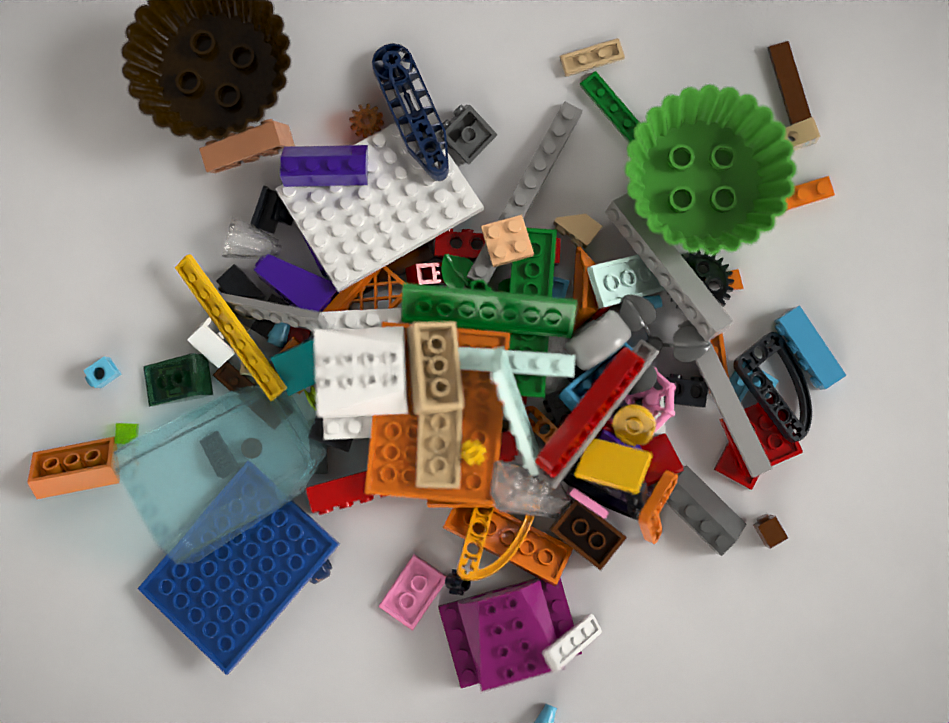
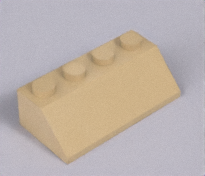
(434, 367)

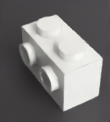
(211, 343)

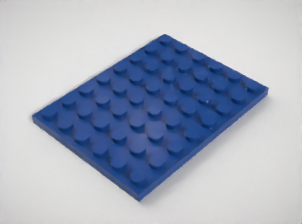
(242, 585)

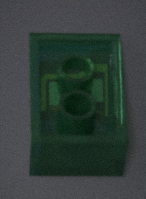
(178, 380)

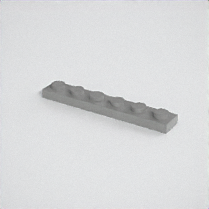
(275, 312)

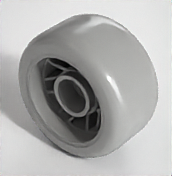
(598, 340)

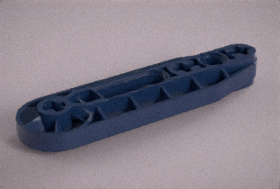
(387, 68)

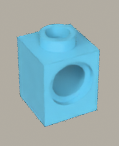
(110, 370)

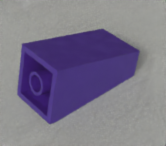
(295, 284)

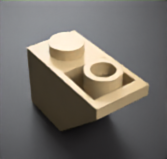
(579, 228)

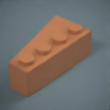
(246, 146)

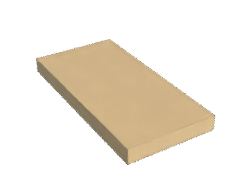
(439, 449)

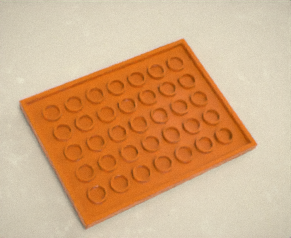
(395, 436)

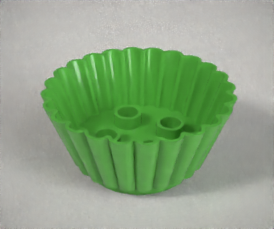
(710, 169)

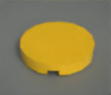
(634, 425)

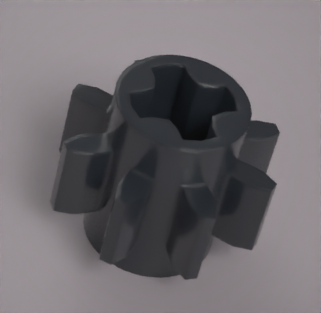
(456, 584)

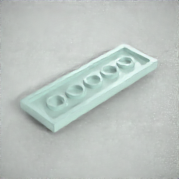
(515, 410)

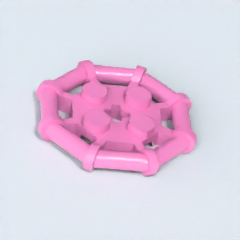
(652, 398)

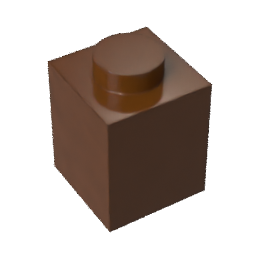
(770, 530)

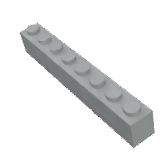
(670, 269)

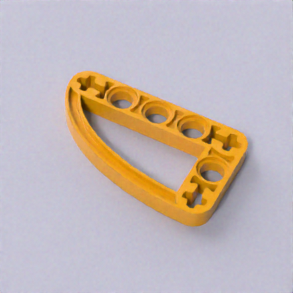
(479, 540)

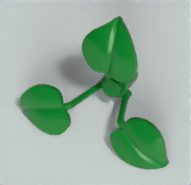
(455, 276)

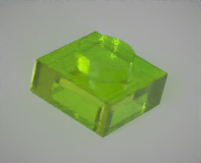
(126, 432)

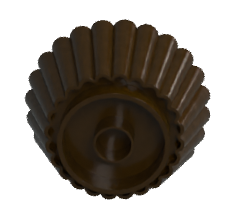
(206, 64)

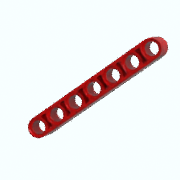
(589, 412)

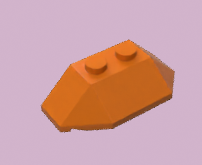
(583, 289)

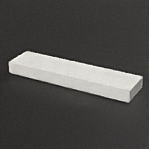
(572, 642)

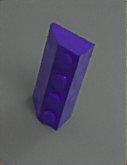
(324, 165)

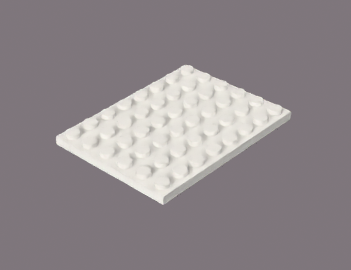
(377, 223)

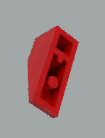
(425, 274)

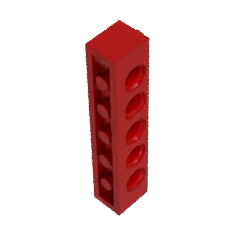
(467, 236)

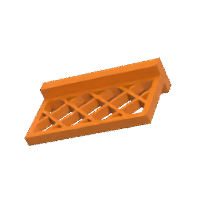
(350, 294)

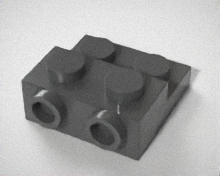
(467, 133)

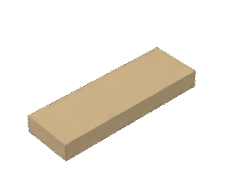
(592, 57)

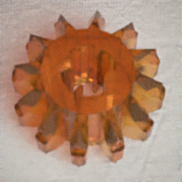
(373, 117)

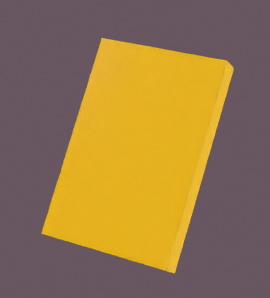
(613, 465)

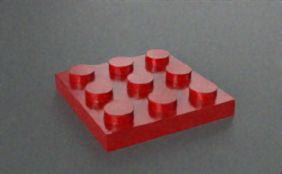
(772, 441)

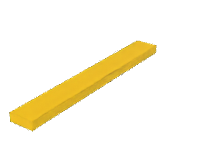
(230, 327)

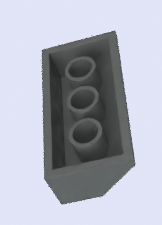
(705, 512)

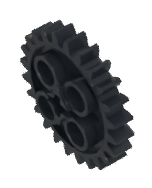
(716, 273)

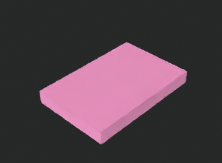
(413, 592)

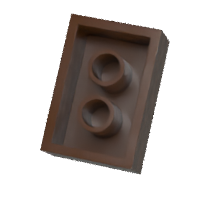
(588, 534)

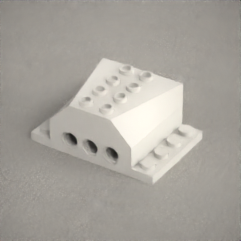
(359, 370)

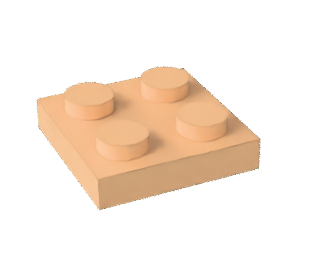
(507, 241)

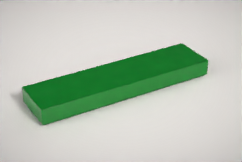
(610, 105)

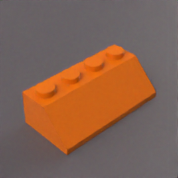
(73, 468)

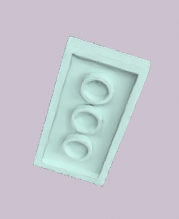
(620, 278)

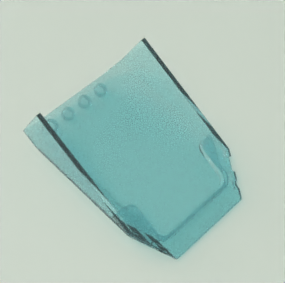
(218, 470)

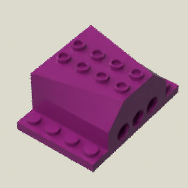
(504, 632)

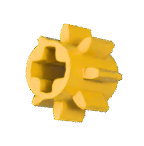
(473, 452)

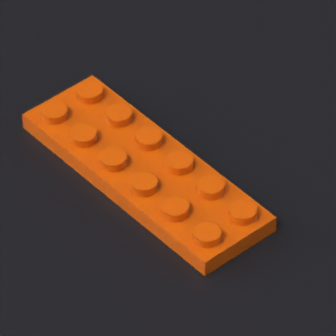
(538, 553)

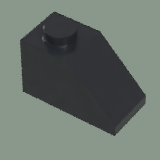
(237, 283)

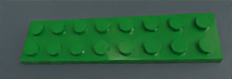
(534, 278)
(489, 310)

